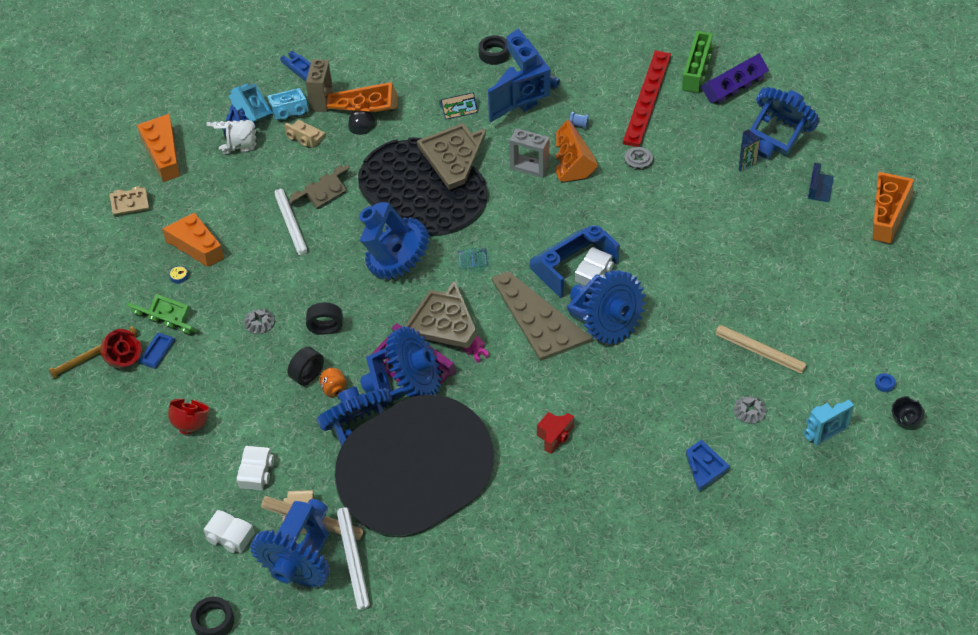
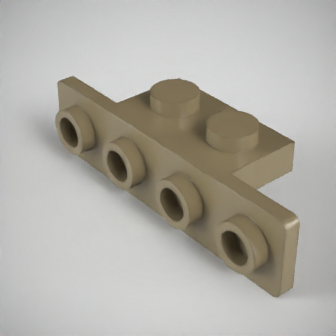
(324, 190)

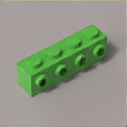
(698, 61)

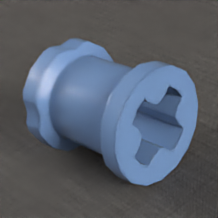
(579, 120)

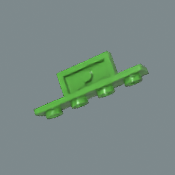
(167, 310)

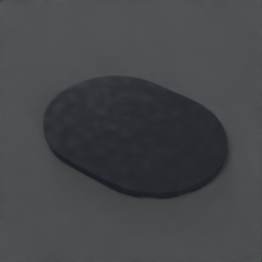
(409, 183)
(414, 465)

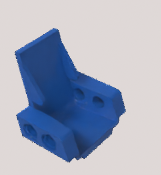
(519, 87)

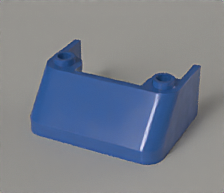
(545, 262)

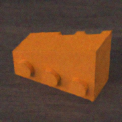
(194, 239)

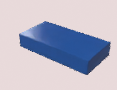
(156, 350)

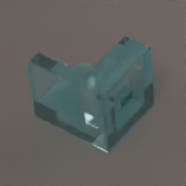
(473, 258)

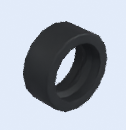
(493, 58)
(324, 310)
(305, 366)
(207, 604)

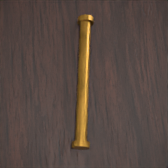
(80, 359)

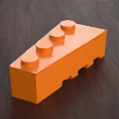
(160, 144)
(891, 204)

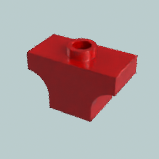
(554, 430)

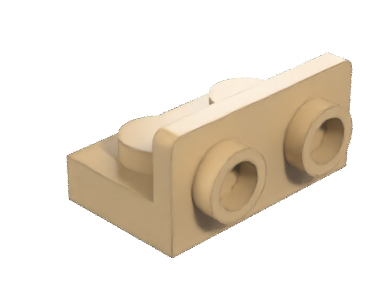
(304, 133)
(129, 201)

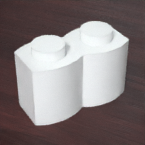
(594, 263)
(254, 468)
(229, 531)

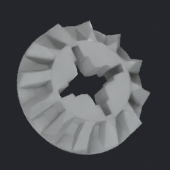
(638, 152)
(255, 326)
(754, 415)

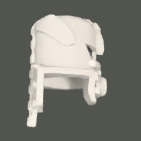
(237, 133)

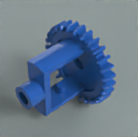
(788, 108)
(395, 248)
(608, 305)
(411, 362)
(351, 407)
(286, 557)

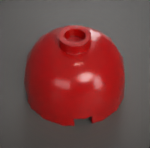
(120, 348)
(187, 416)

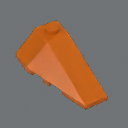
(370, 98)
(574, 154)

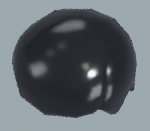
(360, 122)
(911, 409)

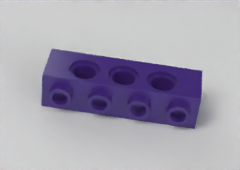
(754, 65)

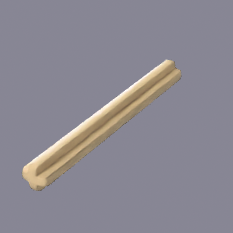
(761, 349)
(283, 508)

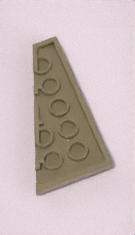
(540, 322)

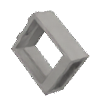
(527, 164)

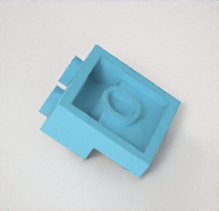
(251, 101)
(288, 104)
(828, 421)

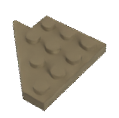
(452, 153)
(444, 318)

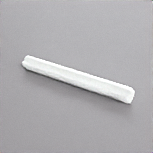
(290, 222)
(353, 559)

